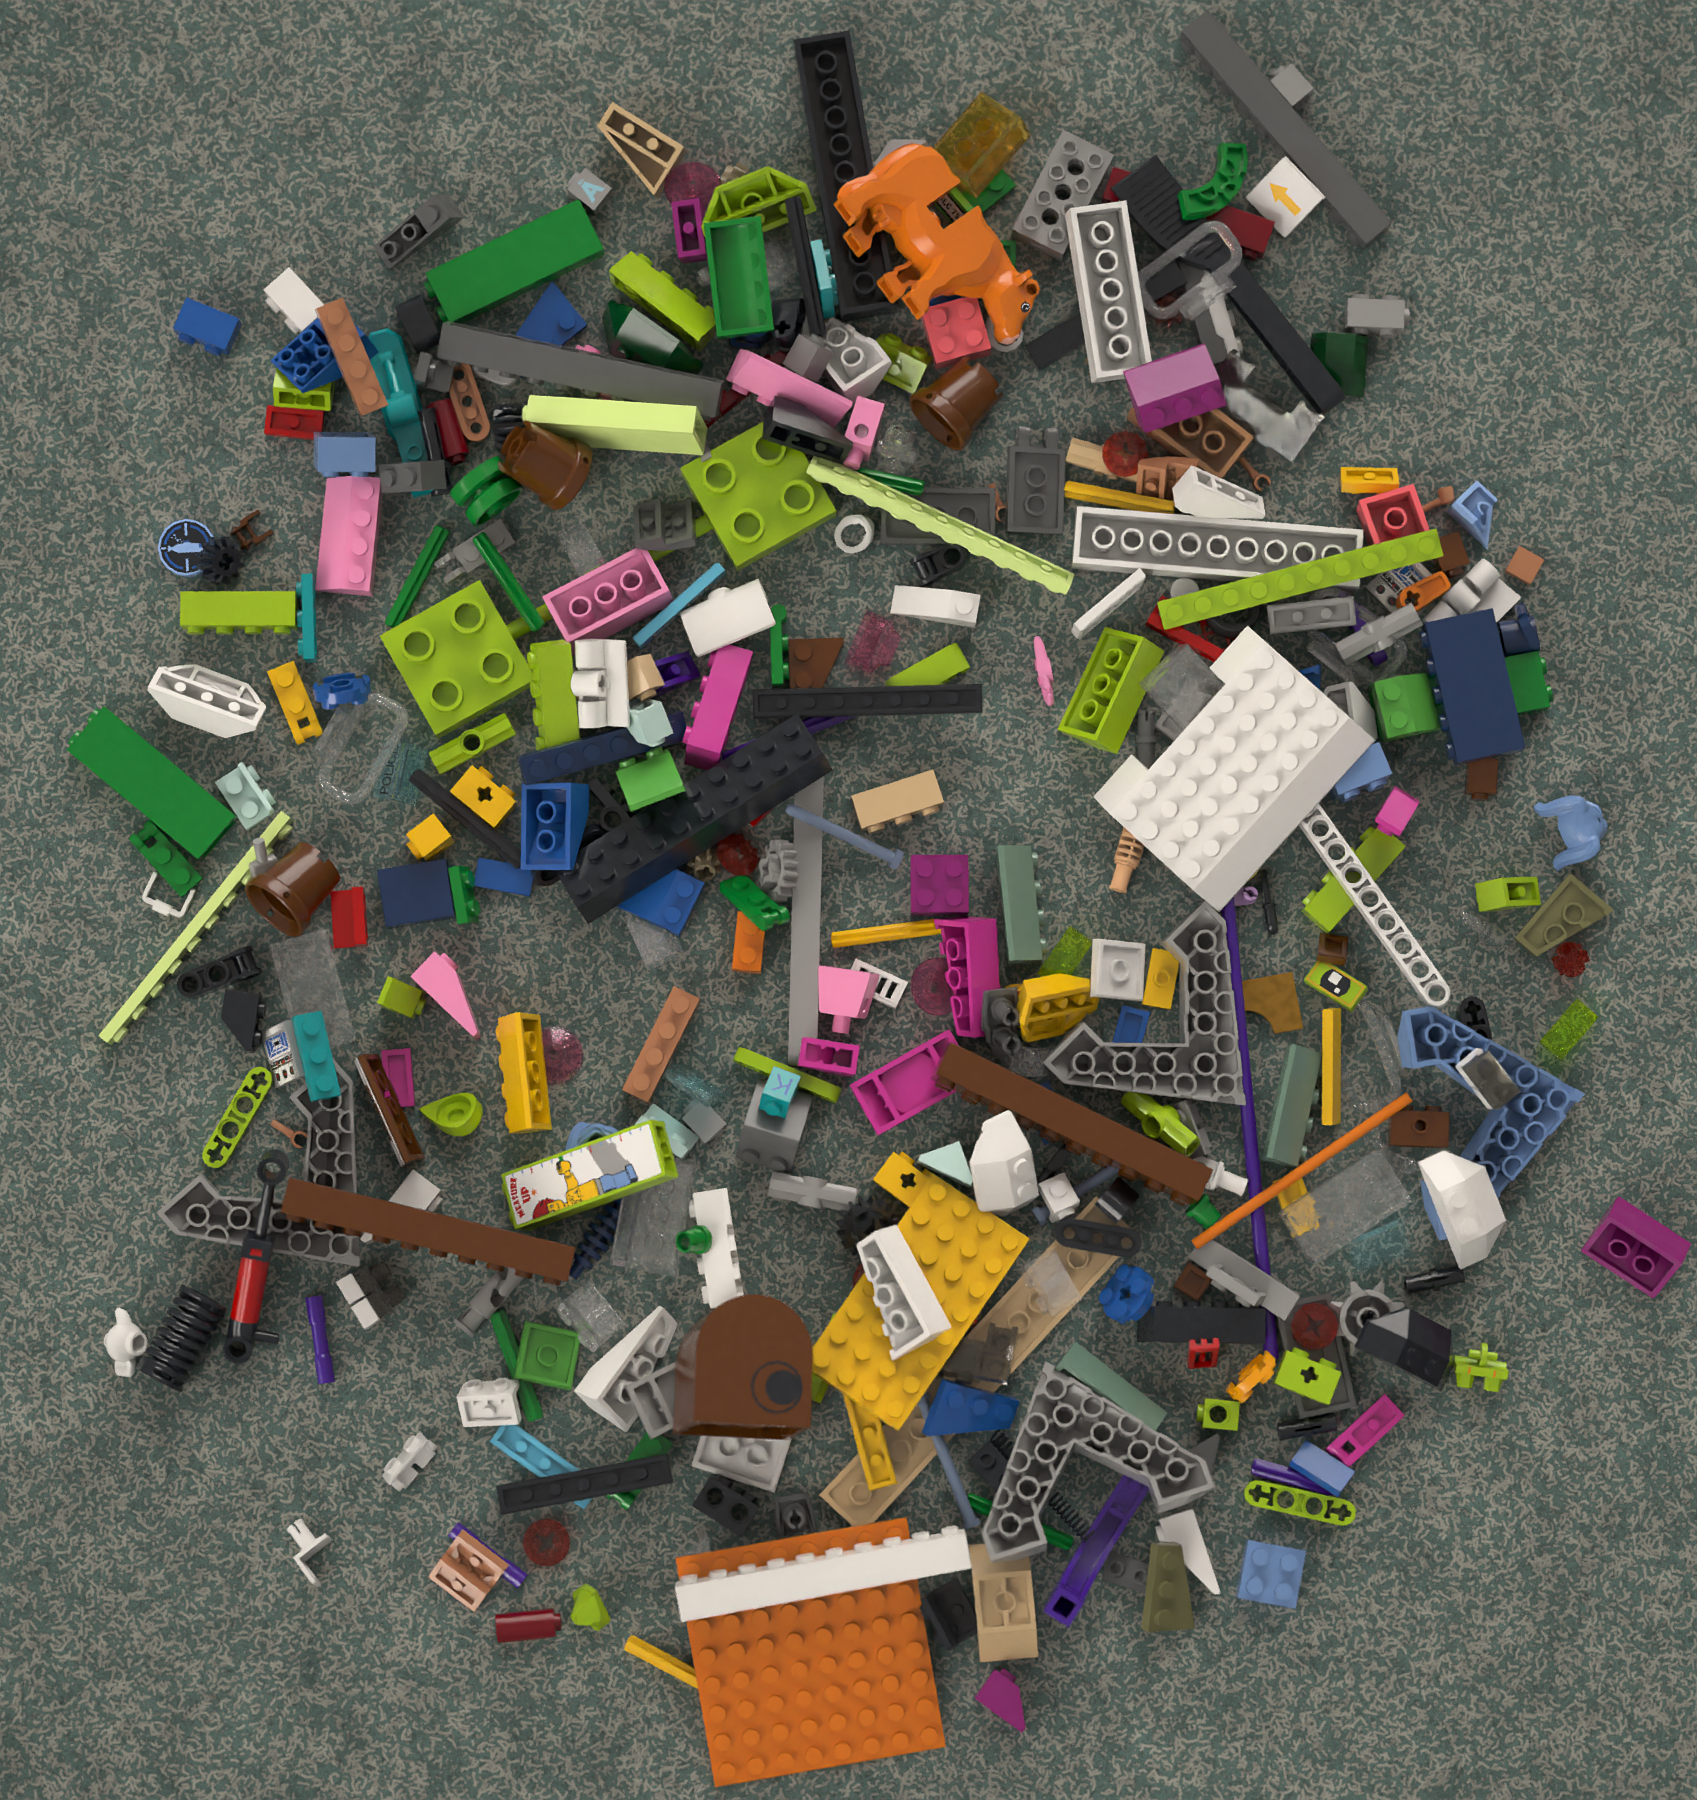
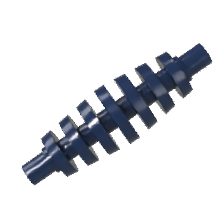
(581, 1261)

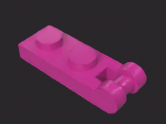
(1366, 1430)

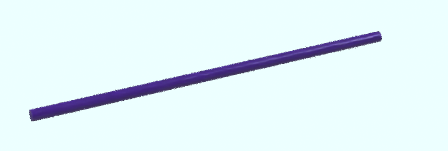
(1249, 1121)

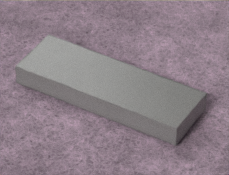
(1311, 615)

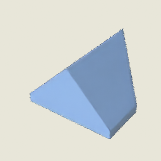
(1474, 512)

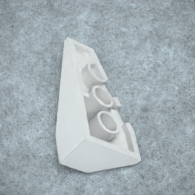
(856, 361)
(625, 1363)

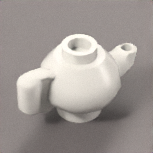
(125, 1343)

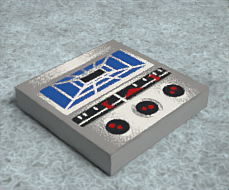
(1389, 585)
(283, 1053)

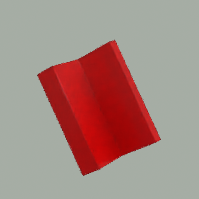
(349, 918)

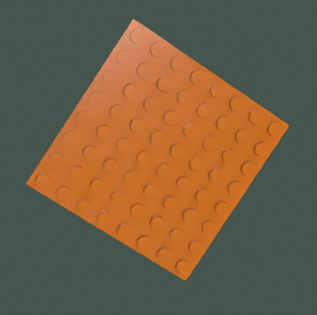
(813, 1675)

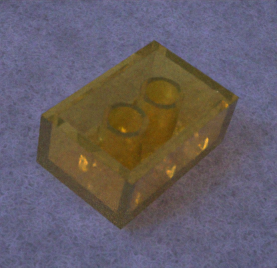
(981, 142)

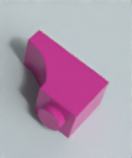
(828, 1056)

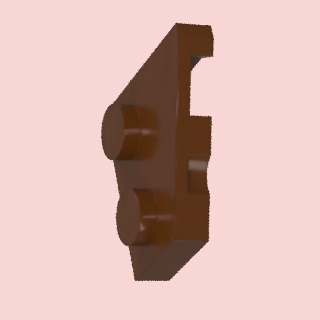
(812, 661)

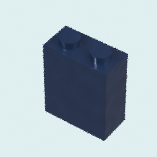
(416, 893)

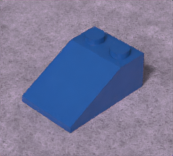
(552, 824)
(667, 901)

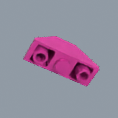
(1396, 812)

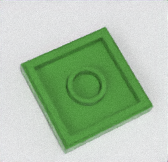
(547, 1355)

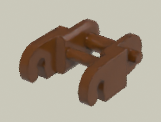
(245, 524)

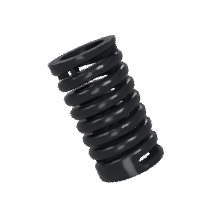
(195, 1327)

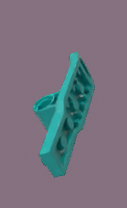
(403, 401)

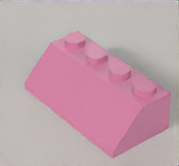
(768, 380)
(349, 535)
(609, 598)

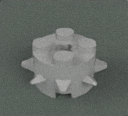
(1360, 1303)

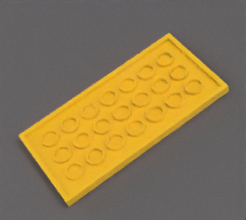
(963, 1261)

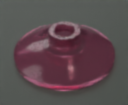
(679, 189)
(932, 972)
(570, 1055)

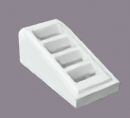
(898, 992)

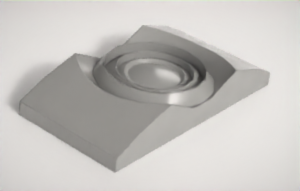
(655, 1400)

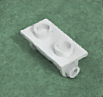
(399, 1470)

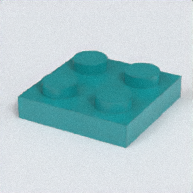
(825, 278)

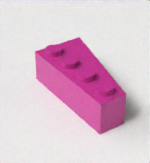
(717, 706)
(972, 967)

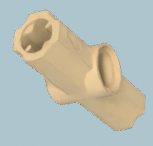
(1090, 456)

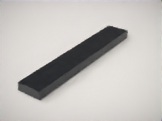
(1070, 334)
(584, 1484)

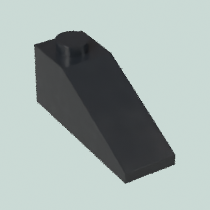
(802, 430)

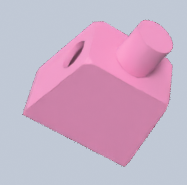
(863, 430)
(845, 994)

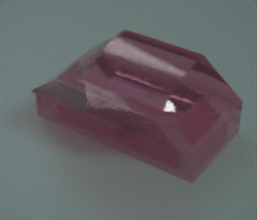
(873, 643)

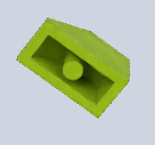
(1507, 893)
(402, 998)

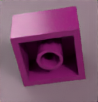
(939, 885)

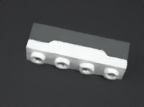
(1215, 323)

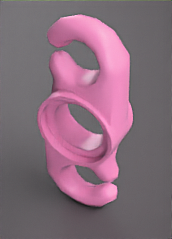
(1044, 670)

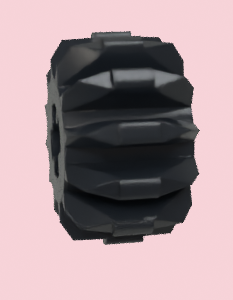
(505, 418)
(220, 560)

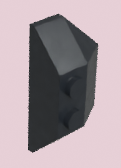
(1410, 1345)

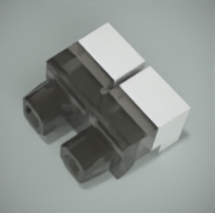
(1487, 1079)
(376, 1305)

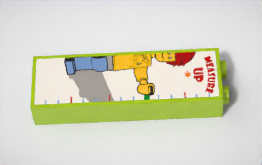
(589, 1175)

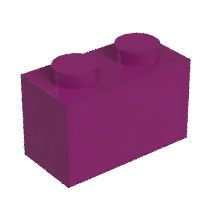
(688, 232)

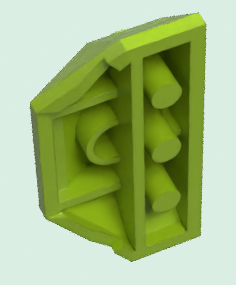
(758, 194)

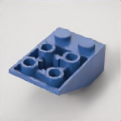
(310, 360)

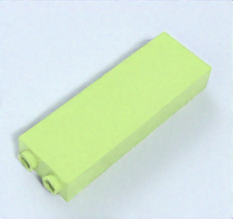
(620, 423)

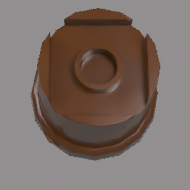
(956, 403)
(546, 463)
(293, 889)

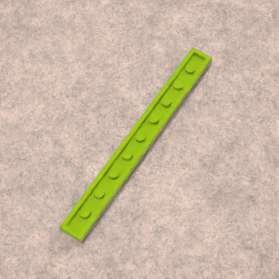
(1300, 579)

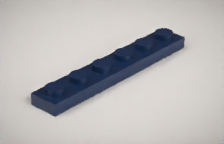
(591, 751)

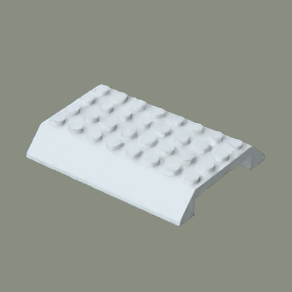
(1237, 772)

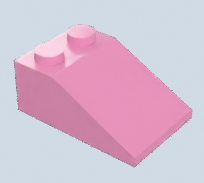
(444, 985)

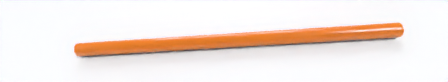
(1301, 1171)

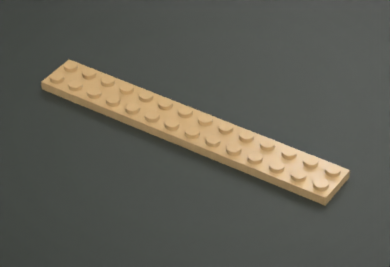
(909, 1446)

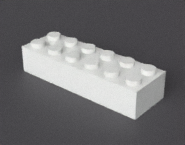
(1108, 289)

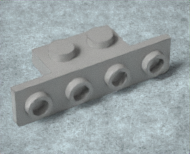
(1244, 1279)

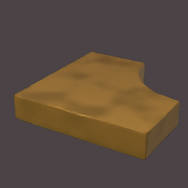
(1275, 1000)

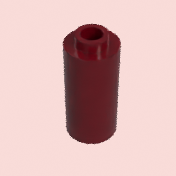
(452, 437)
(527, 1625)

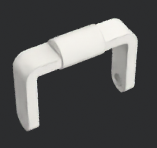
(162, 907)

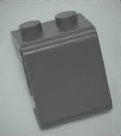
(770, 1138)

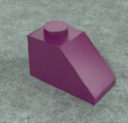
(1003, 1697)

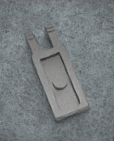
(469, 554)

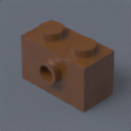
(1419, 1128)

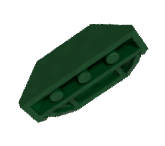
(641, 340)

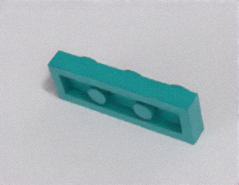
(307, 618)
(316, 1056)

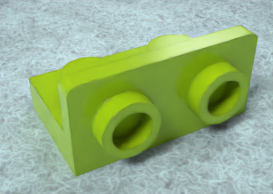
(907, 362)

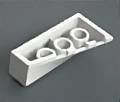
(721, 1261)
(901, 1292)

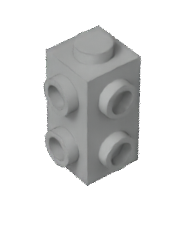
(1380, 316)

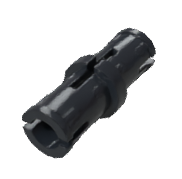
(1414, 1283)
(1307, 1427)

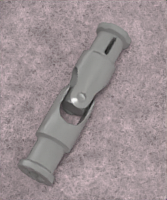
(482, 1304)

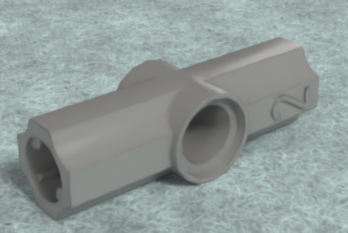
(1378, 634)
(811, 1192)

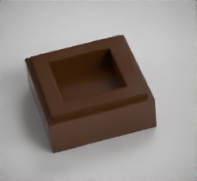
(1332, 949)
(1192, 1282)

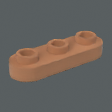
(473, 414)

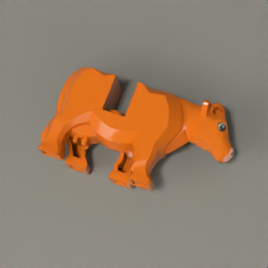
(939, 261)

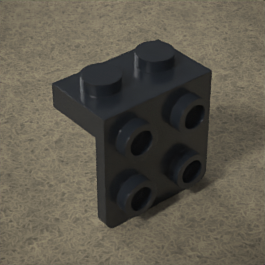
(950, 1614)

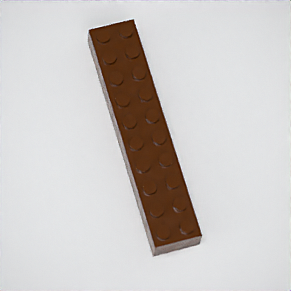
(1072, 1125)
(427, 1229)

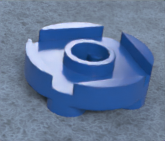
(342, 689)
(1126, 1280)

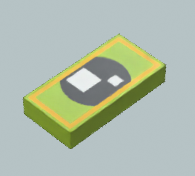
(1336, 985)

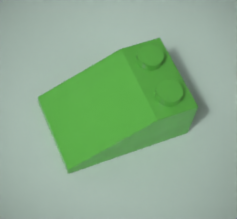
(649, 778)

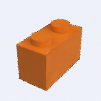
(747, 946)

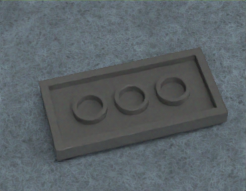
(969, 505)
(1343, 1394)

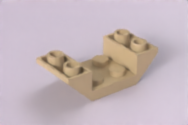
(1003, 1607)

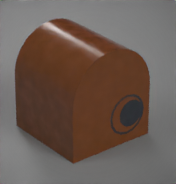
(745, 1372)

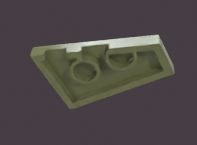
(1561, 916)
(1167, 1591)

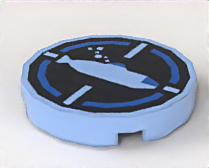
(180, 544)

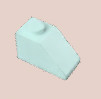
(648, 722)

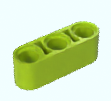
(933, 670)

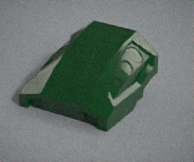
(1344, 358)

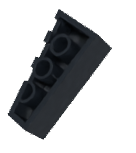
(1193, 1322)

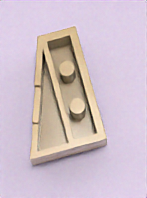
(642, 146)

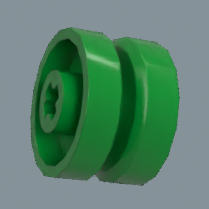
(485, 492)

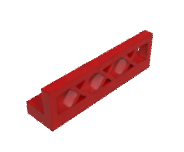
(1182, 636)

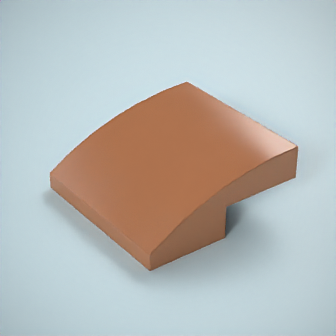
(1160, 474)
(468, 1570)

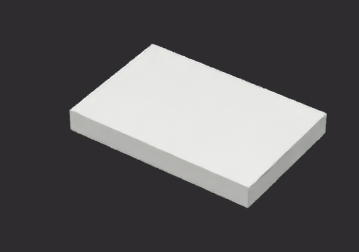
(1108, 604)
(743, 1459)

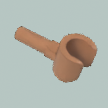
(1254, 474)
(1446, 497)
(998, 502)
(288, 1132)

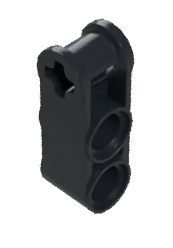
(234, 969)

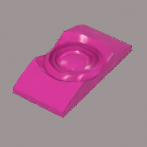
(902, 1085)

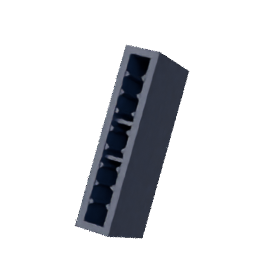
(1472, 687)

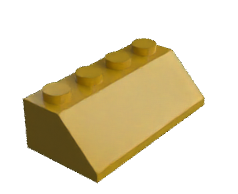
(523, 1073)

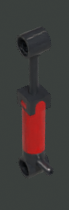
(254, 1268)

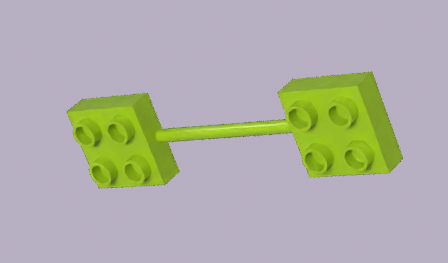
(465, 657)

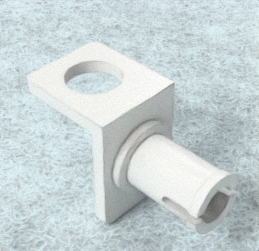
(1223, 1178)
(308, 1546)

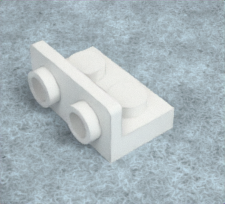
(489, 1403)

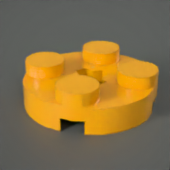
(1256, 1371)

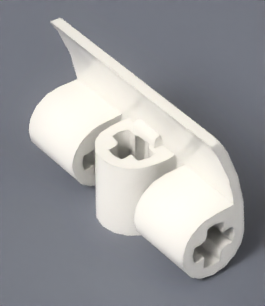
(1476, 592)
(727, 617)
(601, 683)

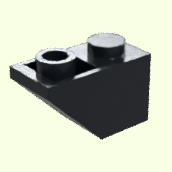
(242, 1015)

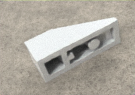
(1213, 497)
(936, 605)
(414, 1192)
(1184, 1530)

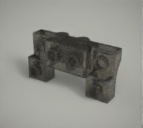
(1261, 415)
(981, 1361)

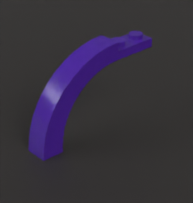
(1089, 1557)

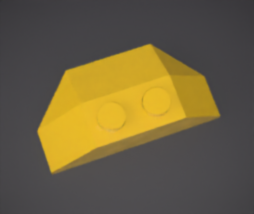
(1053, 1005)

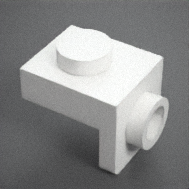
(1059, 1197)

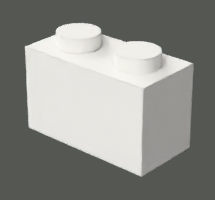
(293, 300)

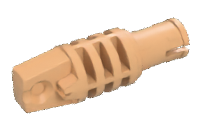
(1126, 860)

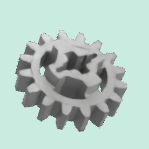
(778, 870)

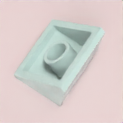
(948, 1162)

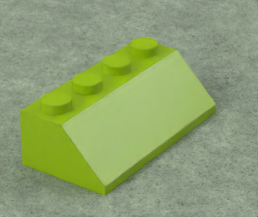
(664, 300)
(1110, 690)

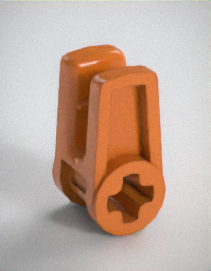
(1424, 591)

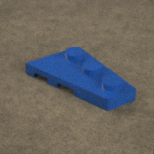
(552, 319)
(968, 1409)

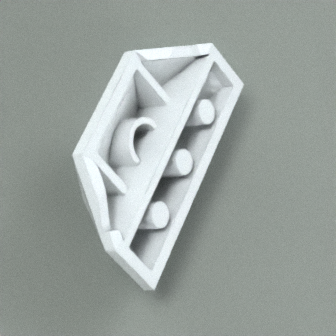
(207, 699)
(1003, 1167)
(1464, 1205)

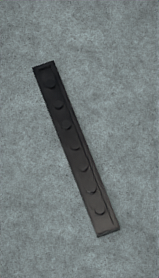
(868, 701)

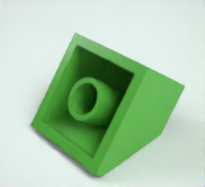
(1404, 706)

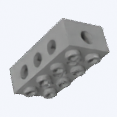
(1055, 177)

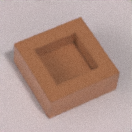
(1524, 565)

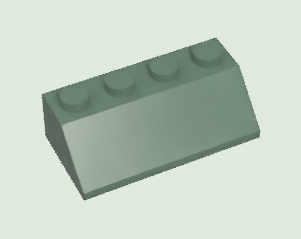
(1019, 904)
(1292, 1106)
(1105, 1382)

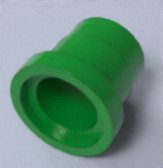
(1203, 1212)
(694, 1240)

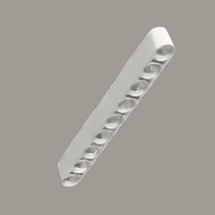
(1374, 914)

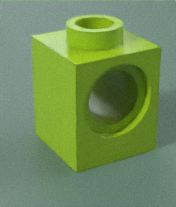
(1231, 1414)

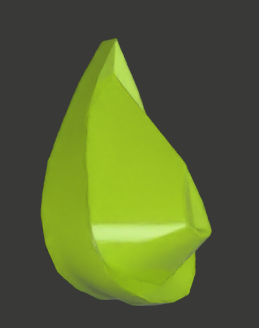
(455, 1114)
(589, 1608)

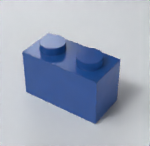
(206, 326)

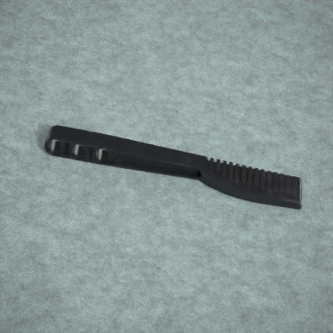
(1155, 208)

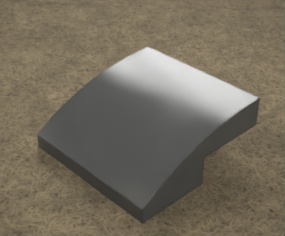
(663, 526)

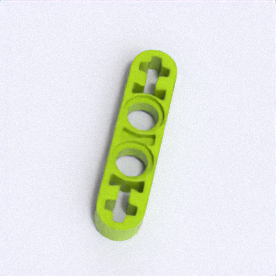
(807, 1082)
(234, 1115)
(1300, 1498)

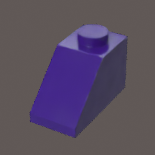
(676, 672)

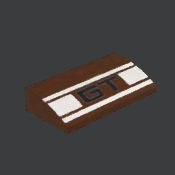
(389, 1110)

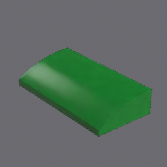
(738, 277)

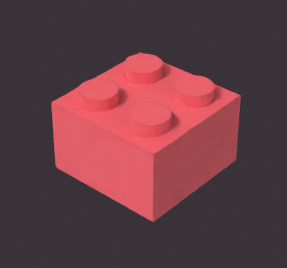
(955, 332)
(1391, 515)

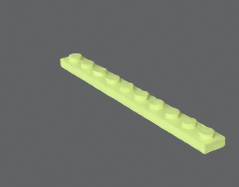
(949, 528)
(189, 938)

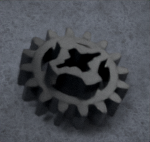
(864, 1216)

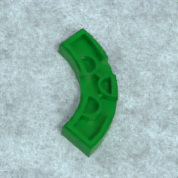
(1222, 188)

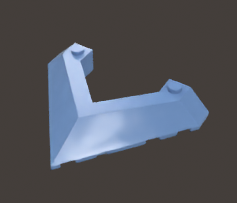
(1506, 1135)

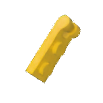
(294, 701)

